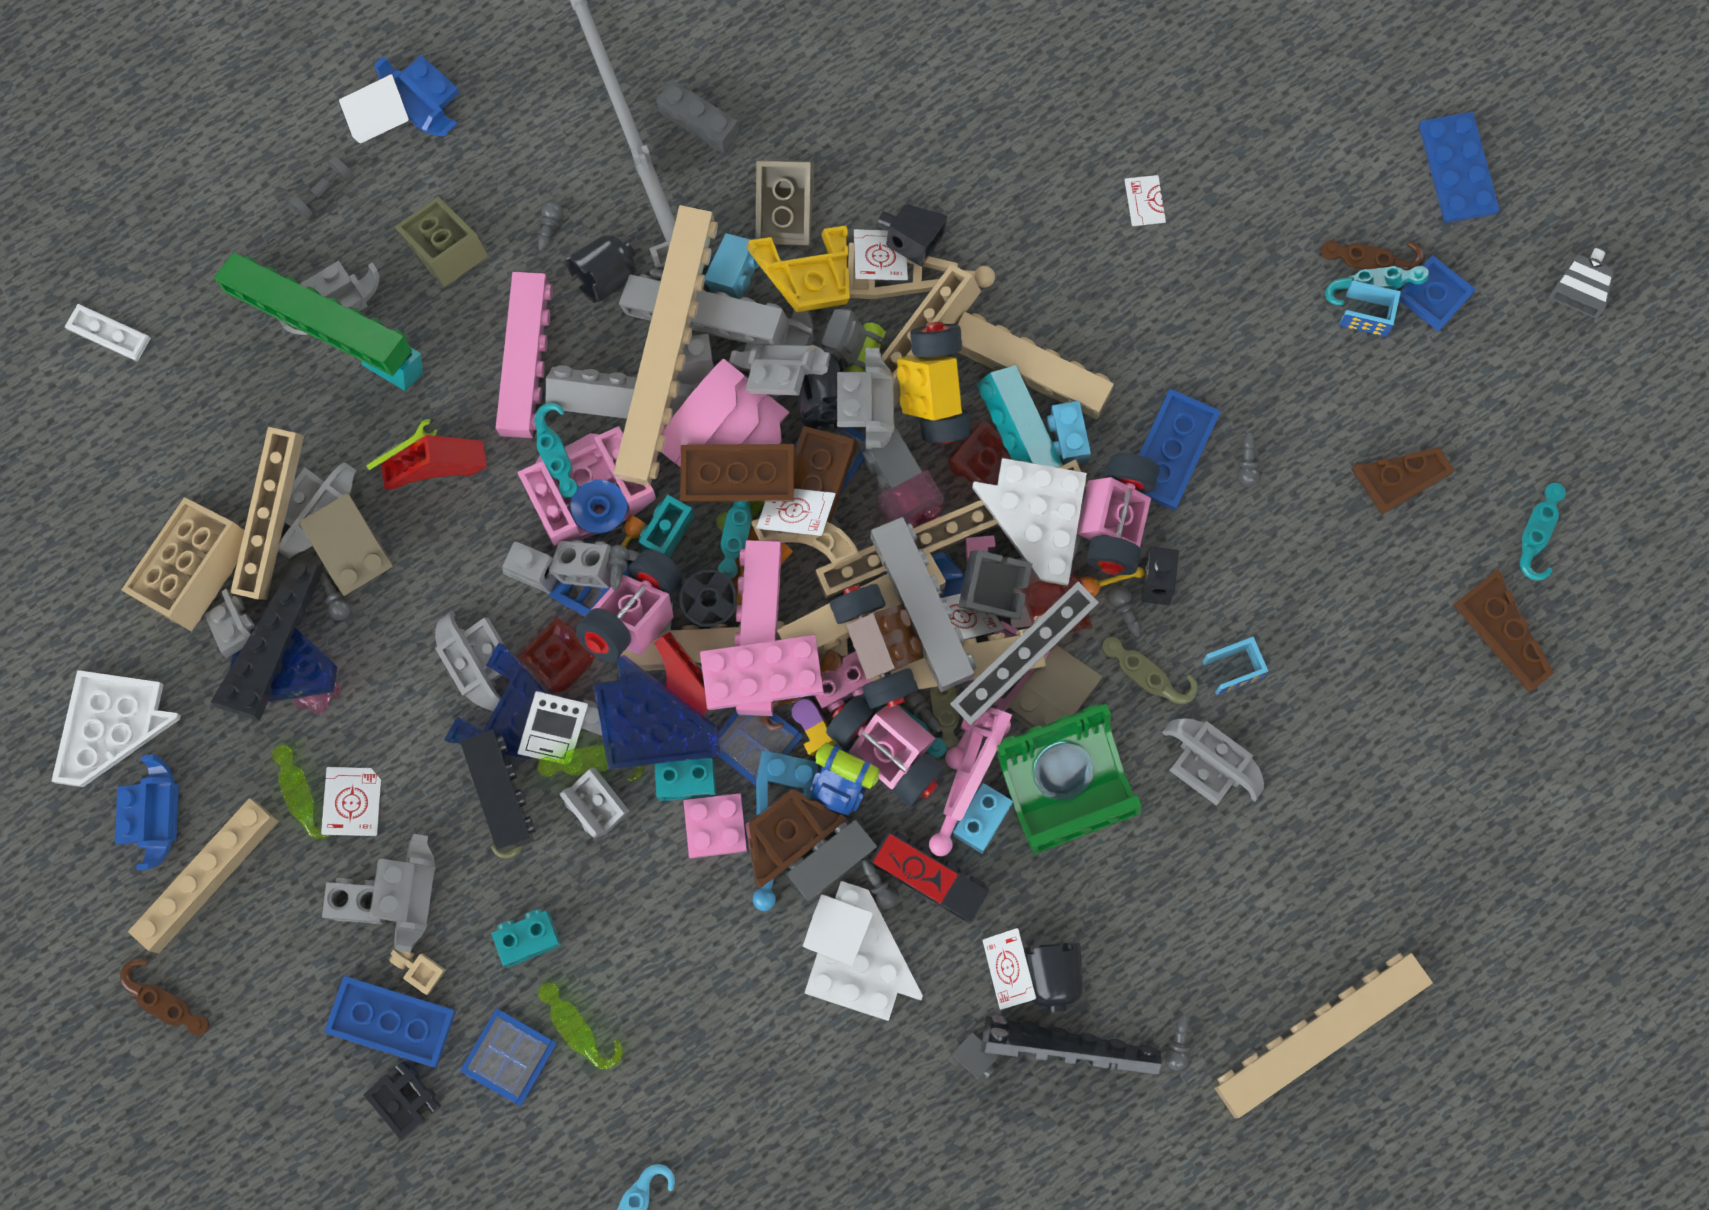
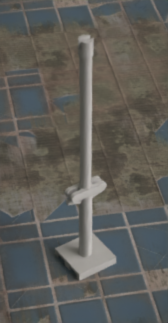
(639, 151)

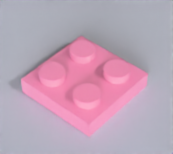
(715, 825)

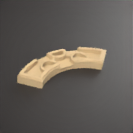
(832, 542)

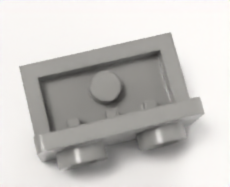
(594, 803)

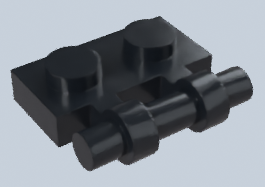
(393, 1104)

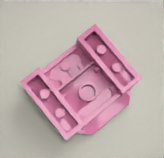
(724, 413)
(591, 459)

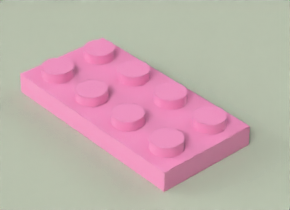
(761, 672)

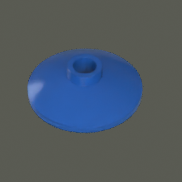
(598, 494)

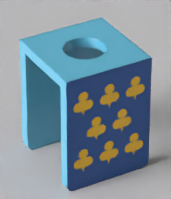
(1376, 295)
(1255, 657)

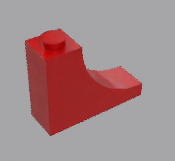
(433, 458)
(682, 673)

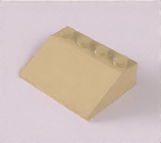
(187, 564)

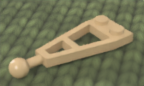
(866, 288)

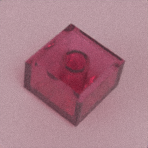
(914, 500)

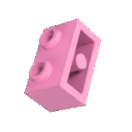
(842, 684)

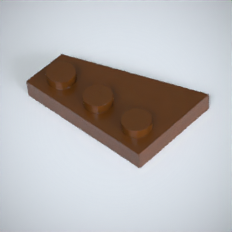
(1403, 477)

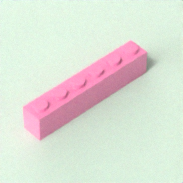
(523, 354)
(759, 603)

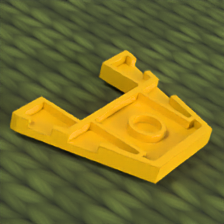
(812, 280)

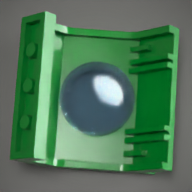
(1066, 779)

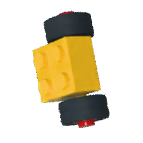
(932, 384)

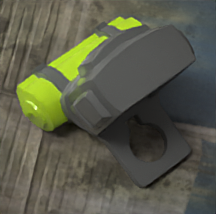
(848, 339)

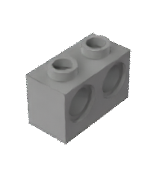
(582, 563)
(355, 908)

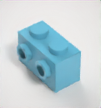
(731, 267)
(1069, 432)
(982, 818)

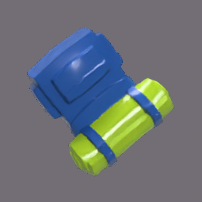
(841, 779)

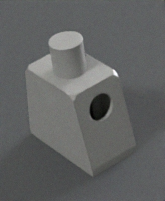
(529, 567)

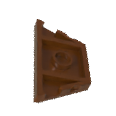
(786, 833)

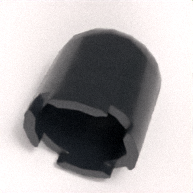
(602, 266)
(1055, 974)

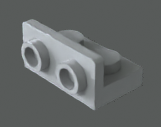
(229, 624)

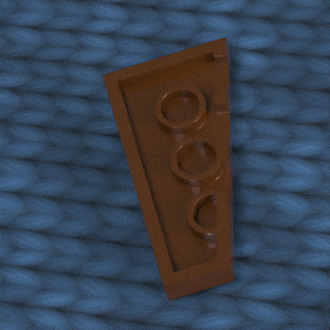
(1499, 623)

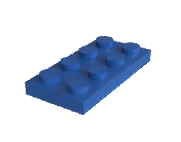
(1458, 167)
(1177, 444)
(390, 1021)

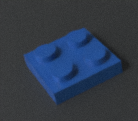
(1439, 296)

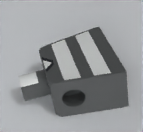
(1585, 284)

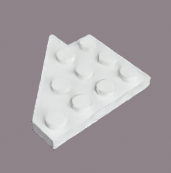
(1038, 514)
(106, 724)
(876, 972)

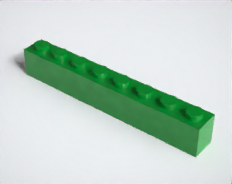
(313, 313)

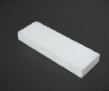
(107, 332)

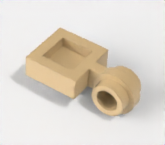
(422, 973)

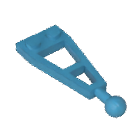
(783, 771)

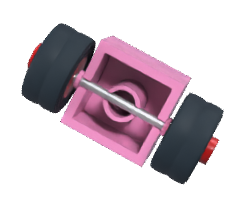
(1117, 512)
(635, 611)
(892, 744)

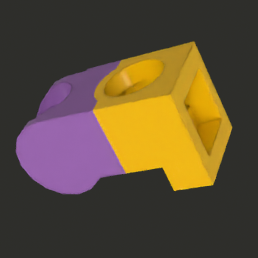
(814, 724)

